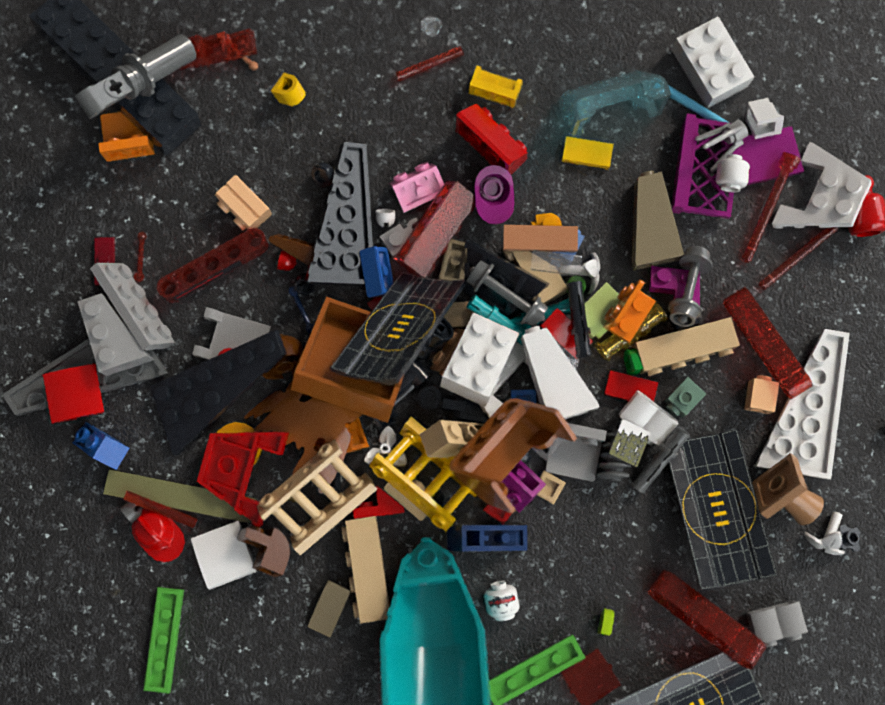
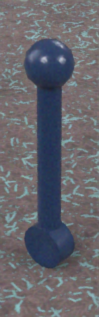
(309, 327)

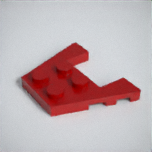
(230, 463)

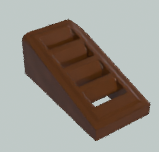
(297, 248)

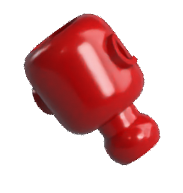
(871, 215)

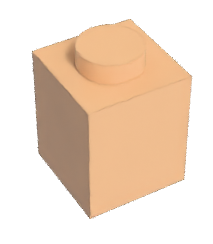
(761, 395)

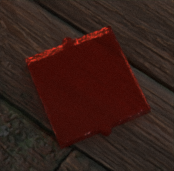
(591, 678)

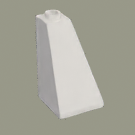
(554, 376)

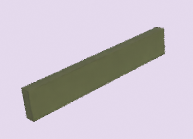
(171, 495)

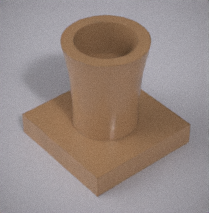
(785, 488)

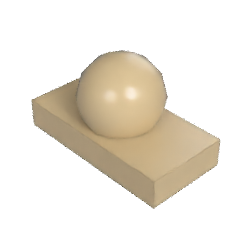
(404, 501)

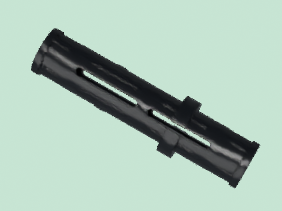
(579, 321)

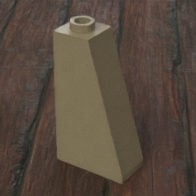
(654, 225)

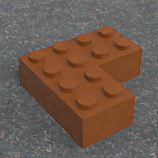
(313, 376)

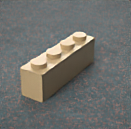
(687, 345)
(367, 569)

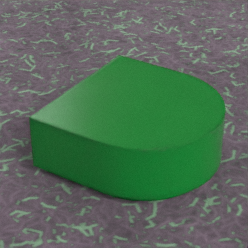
(632, 361)

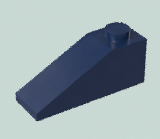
(487, 538)

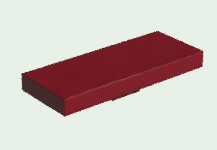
(104, 252)

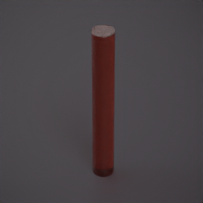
(429, 63)
(160, 509)

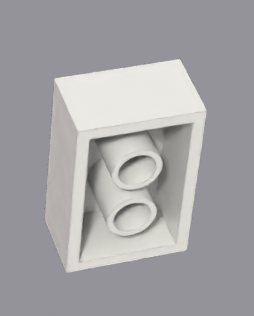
(712, 62)
(479, 359)

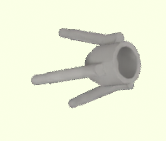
(731, 133)

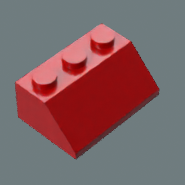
(490, 139)

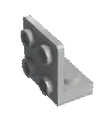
(580, 457)

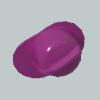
(494, 194)

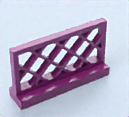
(684, 170)

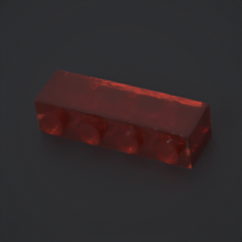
(436, 229)

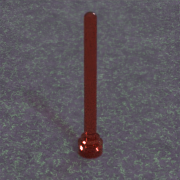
(788, 163)

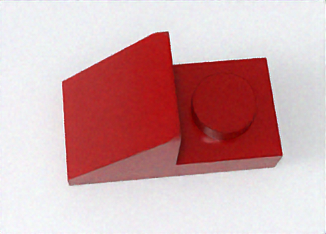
(386, 506)

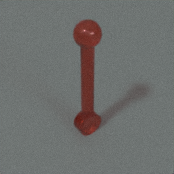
(139, 276)

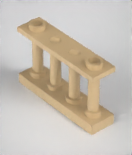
(325, 519)

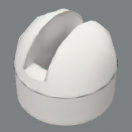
(385, 216)

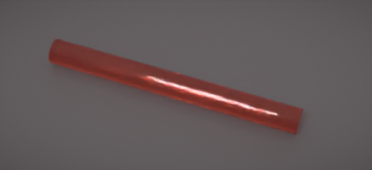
(797, 257)

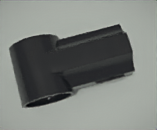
(413, 379)

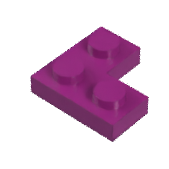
(672, 282)

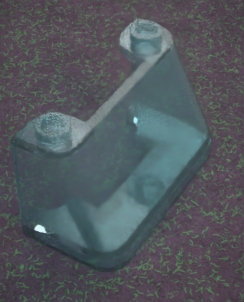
(643, 88)

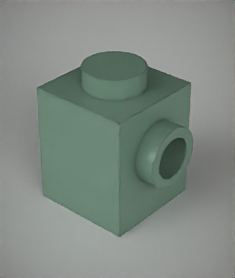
(684, 398)

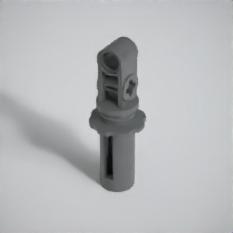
(137, 75)

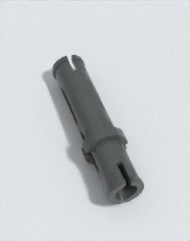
(666, 452)

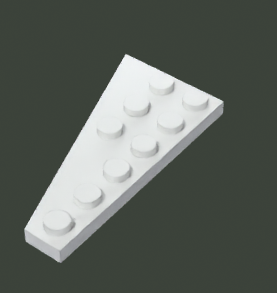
(811, 419)

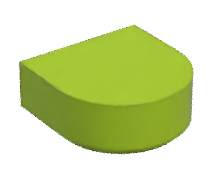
(606, 622)

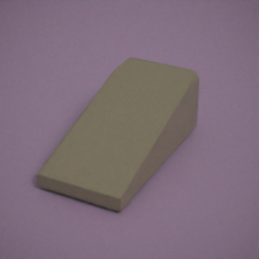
(454, 261)
(329, 608)

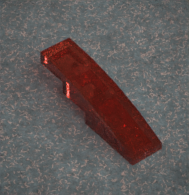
(222, 47)

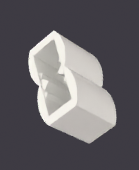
(650, 417)

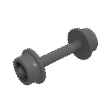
(684, 310)
(533, 312)

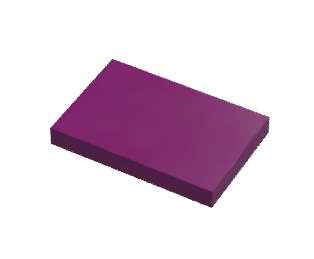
(764, 155)

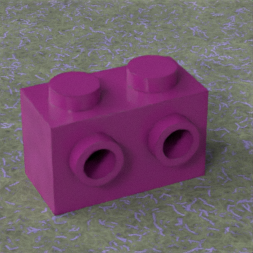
(522, 486)

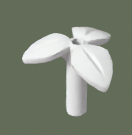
(591, 268)
(387, 440)
(832, 538)

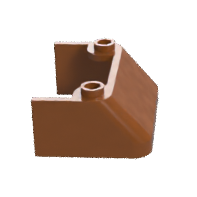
(503, 443)

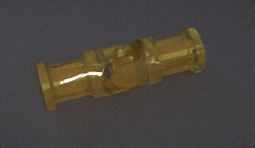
(614, 344)

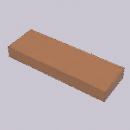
(540, 238)

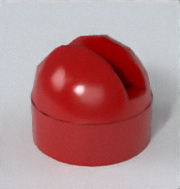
(286, 261)

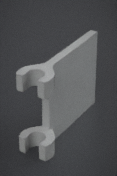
(229, 333)

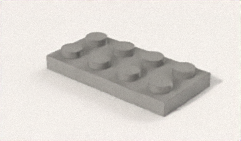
(133, 305)

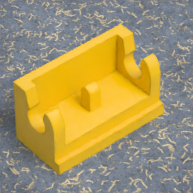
(495, 87)

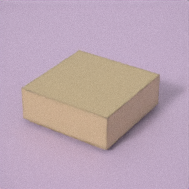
(552, 488)

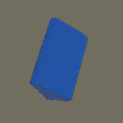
(376, 271)

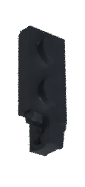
(465, 409)

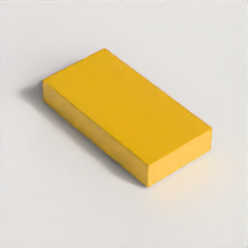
(587, 152)

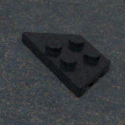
(508, 274)

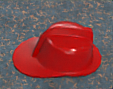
(158, 536)

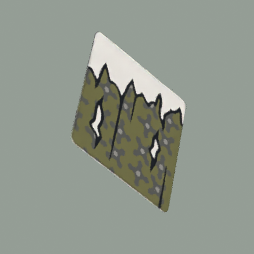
(629, 443)

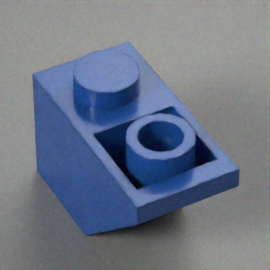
(100, 445)

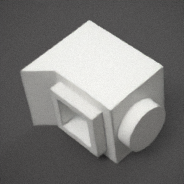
(763, 118)

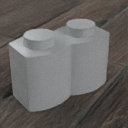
(777, 622)

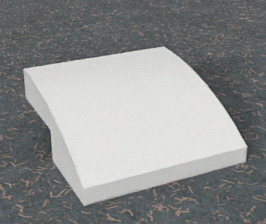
(222, 556)

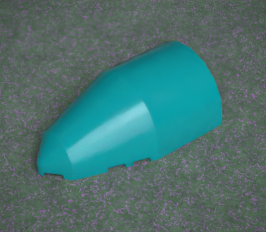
(433, 635)

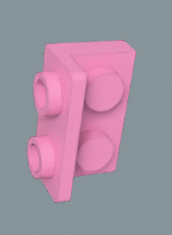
(418, 186)

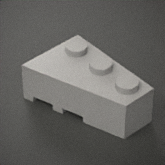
(110, 337)

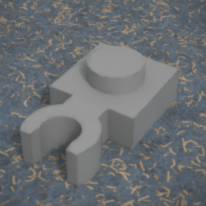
(397, 236)

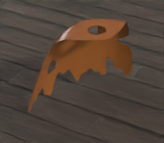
(306, 424)

